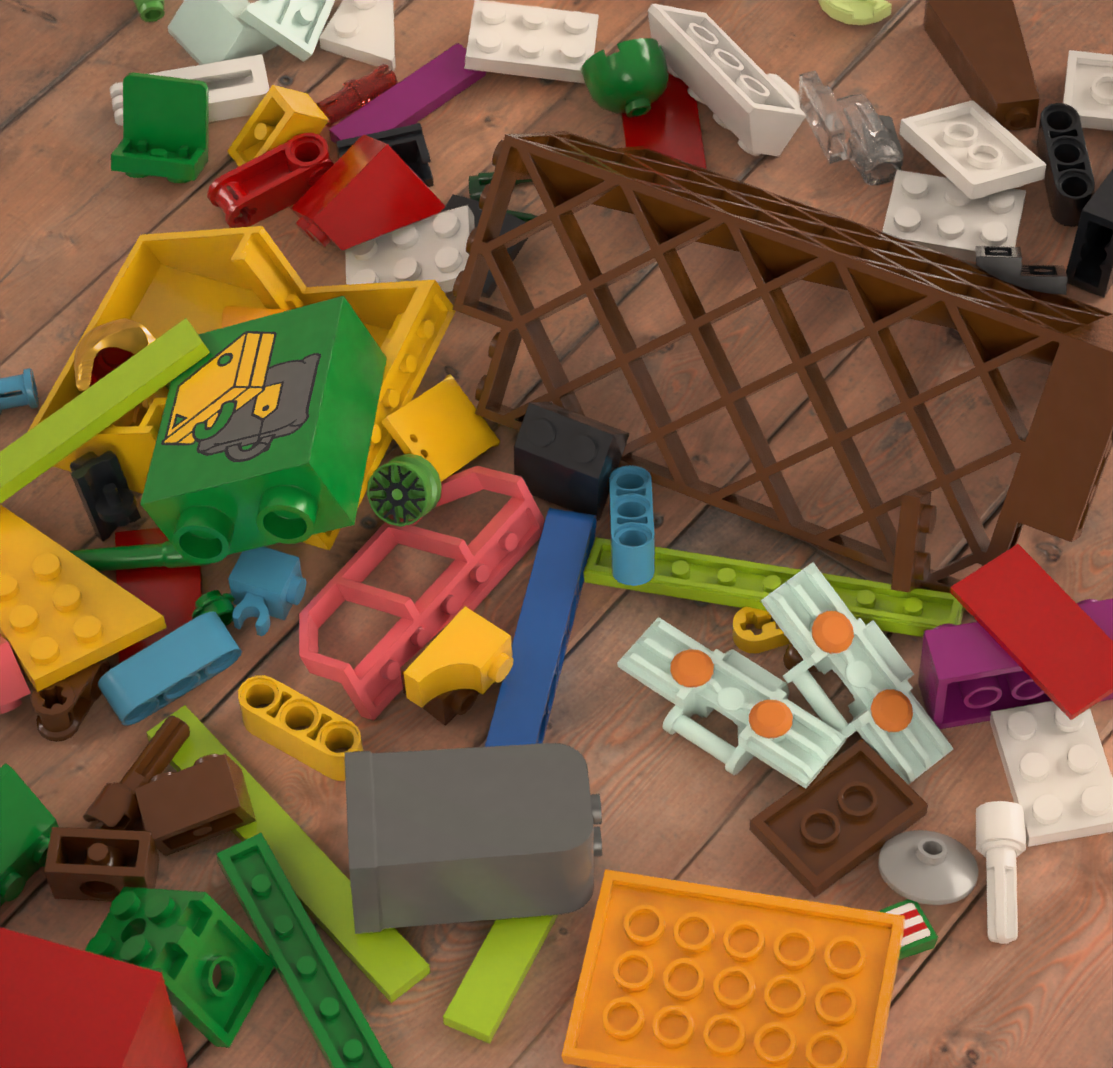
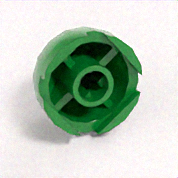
(628, 78)

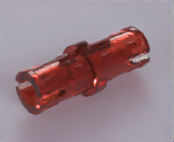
(357, 94)

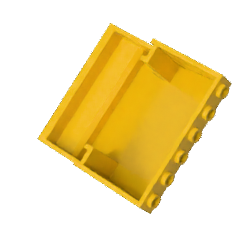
(206, 270)

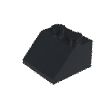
(567, 457)

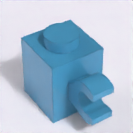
(265, 586)

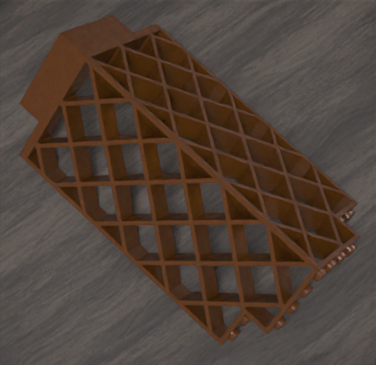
(781, 245)

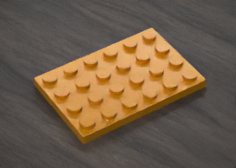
(730, 980)

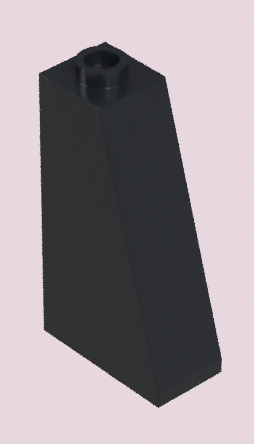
(1092, 251)

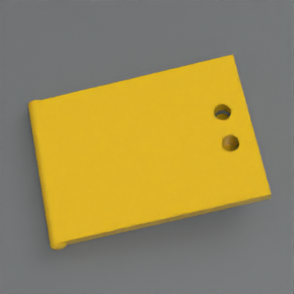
(441, 428)

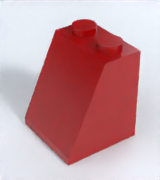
(364, 197)

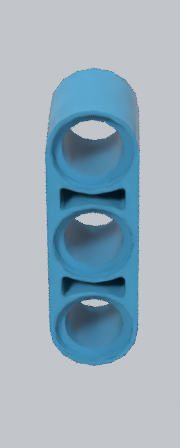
(632, 525)
(169, 668)

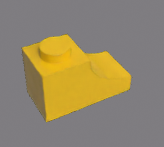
(463, 656)

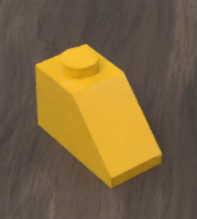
(275, 121)

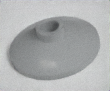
(928, 867)

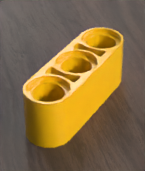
(290, 710)

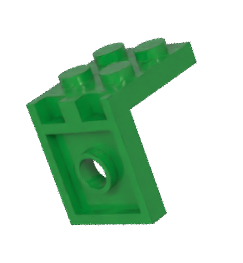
(184, 941)

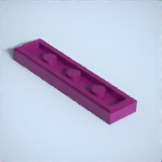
(411, 97)

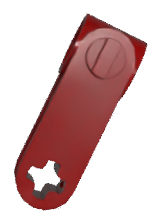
(271, 180)

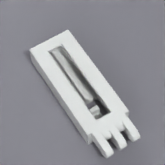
(233, 86)

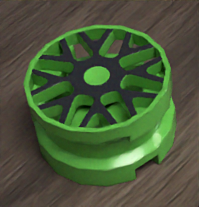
(405, 488)

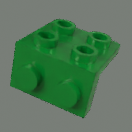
(163, 128)

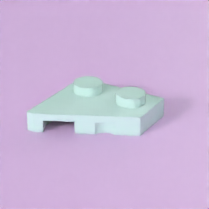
(289, 23)

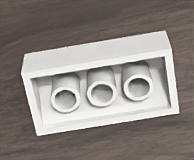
(725, 80)

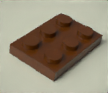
(838, 818)

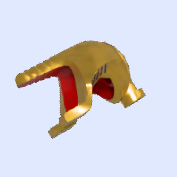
(104, 351)

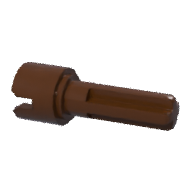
(117, 803)

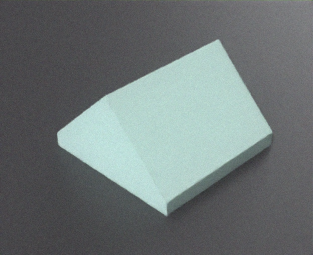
(215, 33)

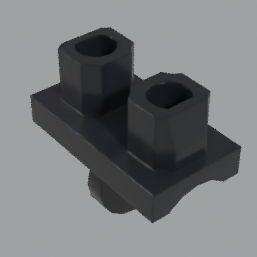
(104, 492)

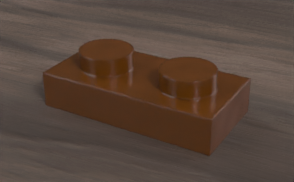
(915, 522)

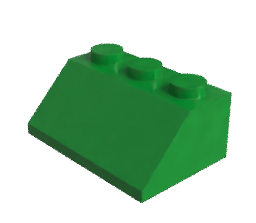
(23, 833)

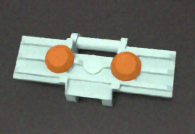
(866, 663)
(741, 691)

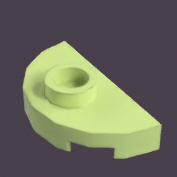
(856, 11)

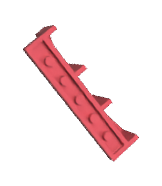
(463, 583)

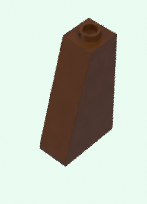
(987, 56)

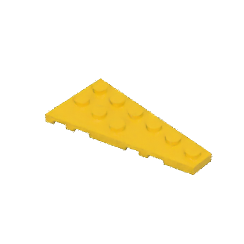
(61, 609)

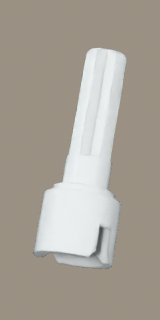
(1001, 840)

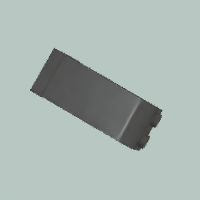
(469, 834)

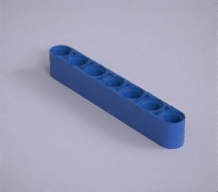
(543, 629)

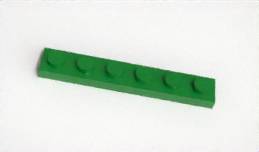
(300, 956)

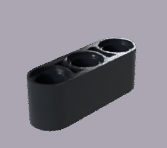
(1068, 168)

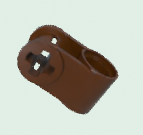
(67, 702)

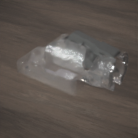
(851, 130)

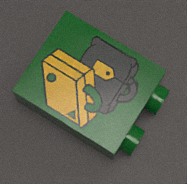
(267, 433)

